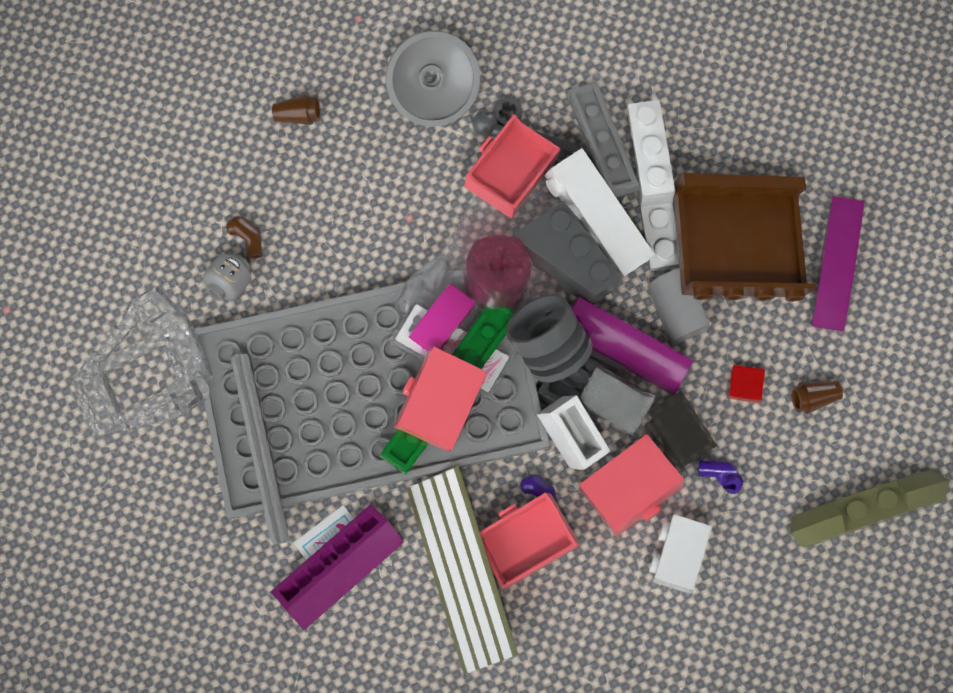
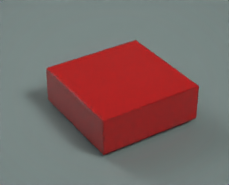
(746, 384)

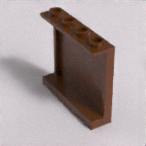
(740, 236)

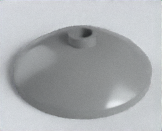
(449, 92)

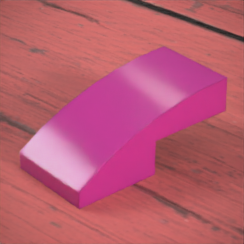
(443, 318)

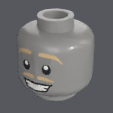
(227, 277)

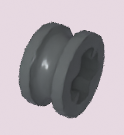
(507, 102)

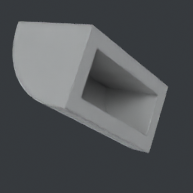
(680, 314)

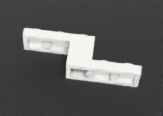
(655, 182)

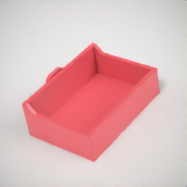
(511, 166)
(439, 398)
(632, 485)
(527, 540)

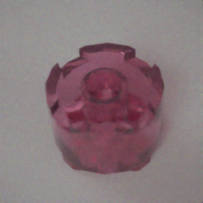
(502, 255)

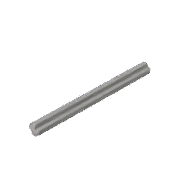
(260, 449)

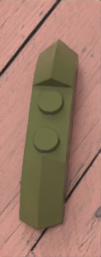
(869, 507)

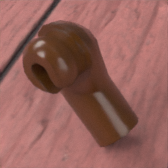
(249, 232)

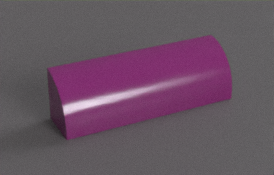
(633, 348)
(337, 566)

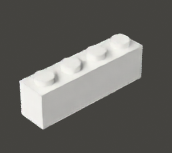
(599, 212)

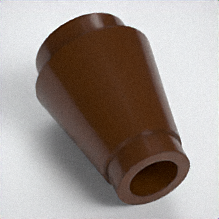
(298, 110)
(815, 395)

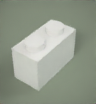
(573, 432)
(681, 553)

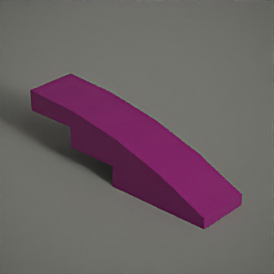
(838, 263)

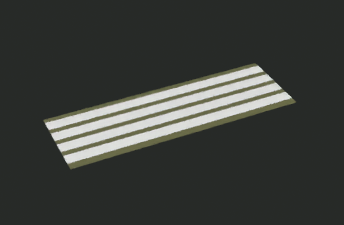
(462, 571)

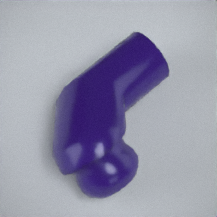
(723, 472)
(537, 486)

